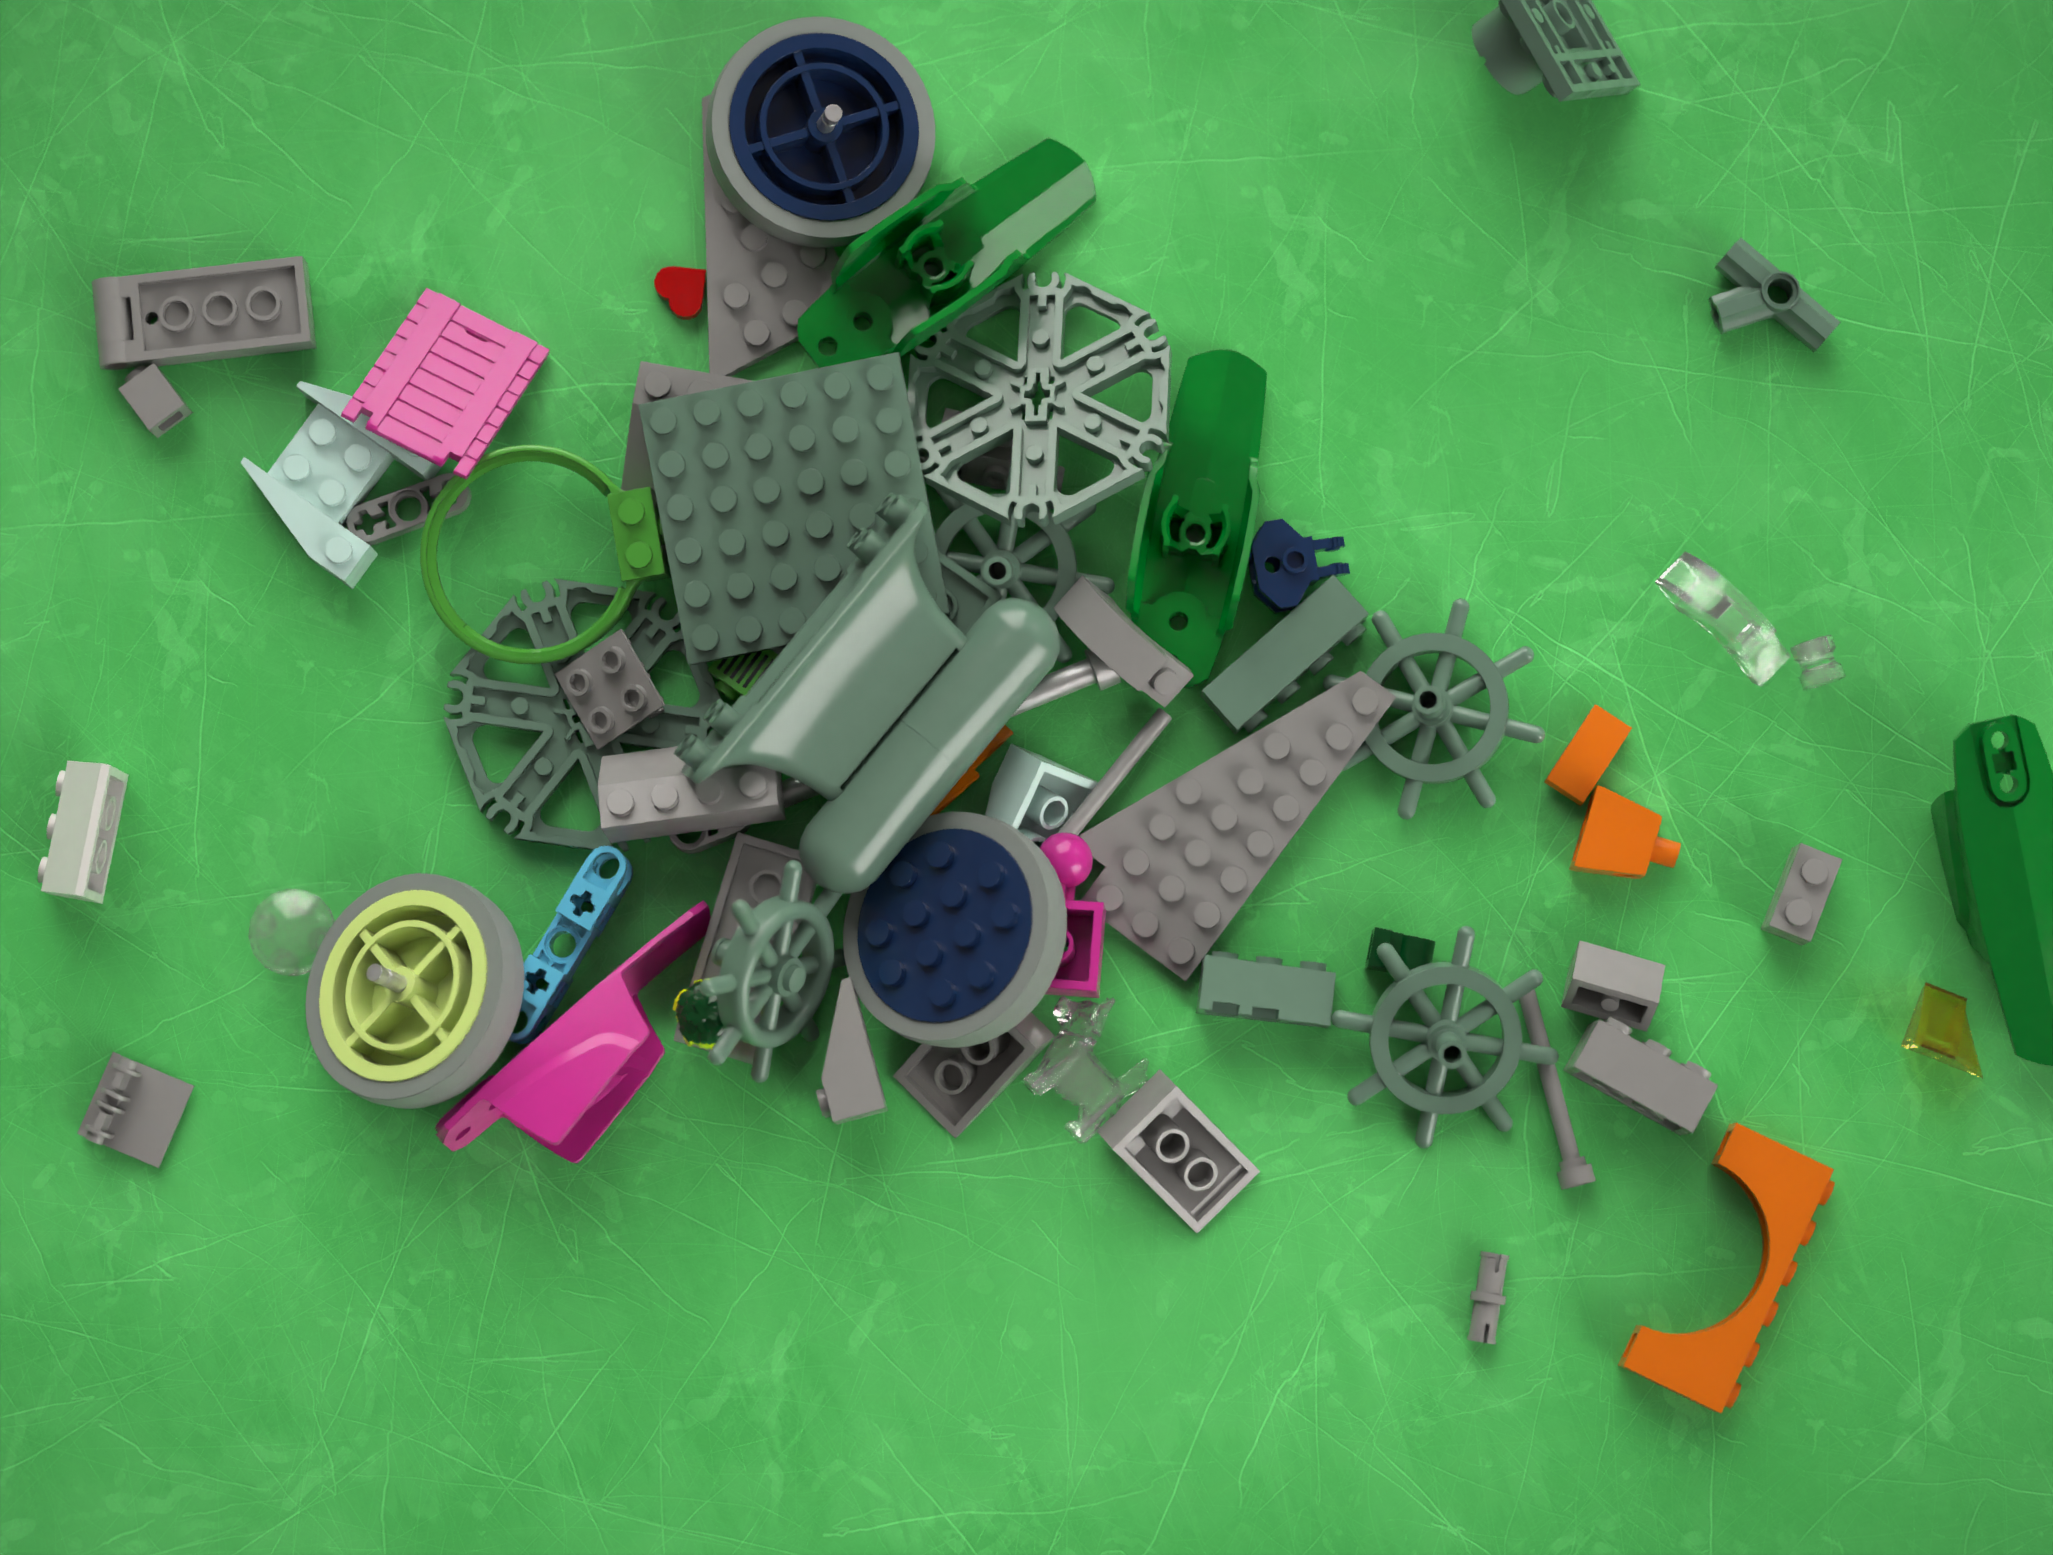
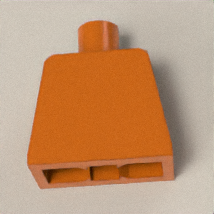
(1620, 838)

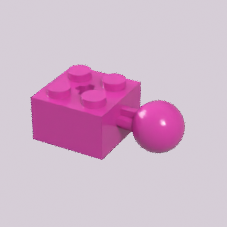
(1082, 962)

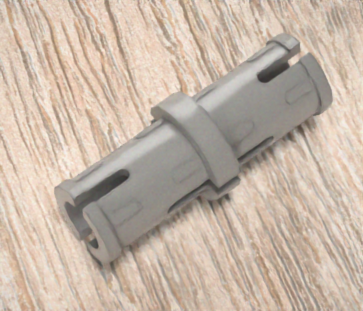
(1488, 1297)

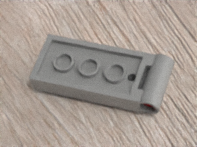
(204, 313)
(752, 876)

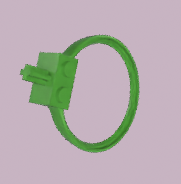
(636, 535)

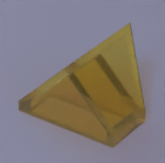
(1942, 1030)

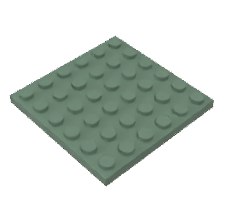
(769, 489)

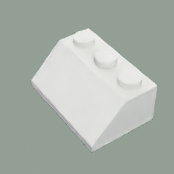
(83, 831)

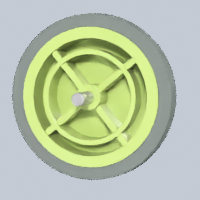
(414, 991)

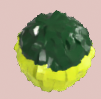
(698, 1017)

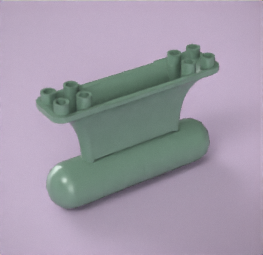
(879, 703)

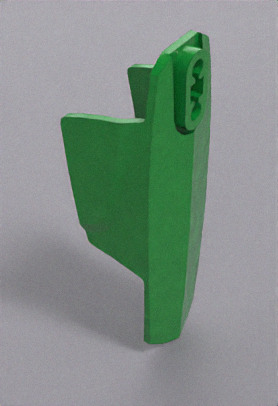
(944, 254)
(1200, 511)
(2001, 870)

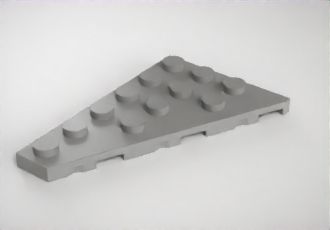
(753, 281)

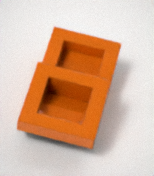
(1588, 755)

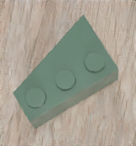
(1266, 990)

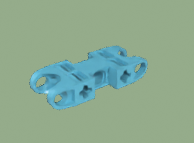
(583, 926)

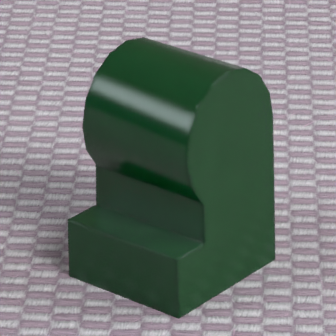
(1411, 949)

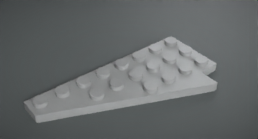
(1206, 839)

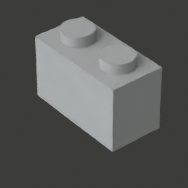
(1801, 894)
(1613, 985)

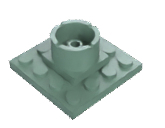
(1553, 44)

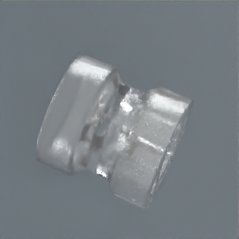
(1813, 653)

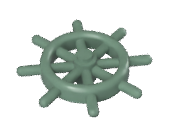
(1006, 567)
(1436, 708)
(774, 971)
(1445, 1037)

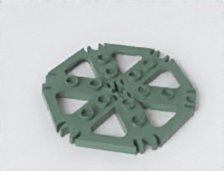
(1069, 398)
(545, 712)

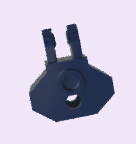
(1292, 562)

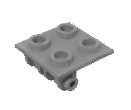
(610, 689)
(135, 1110)

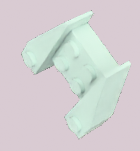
(325, 475)

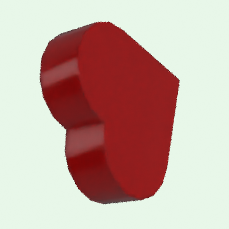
(683, 290)

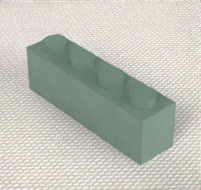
(1284, 655)

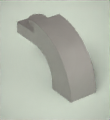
(1121, 643)

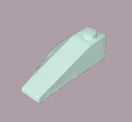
(1036, 793)

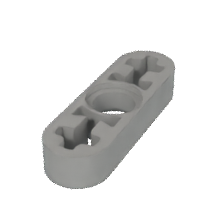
(381, 529)

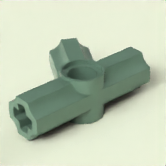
(1751, 303)

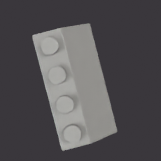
(651, 797)

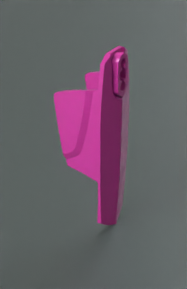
(585, 1064)

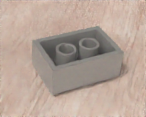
(1642, 1075)

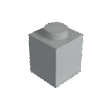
(154, 399)

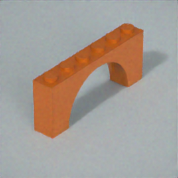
(1785, 1195)

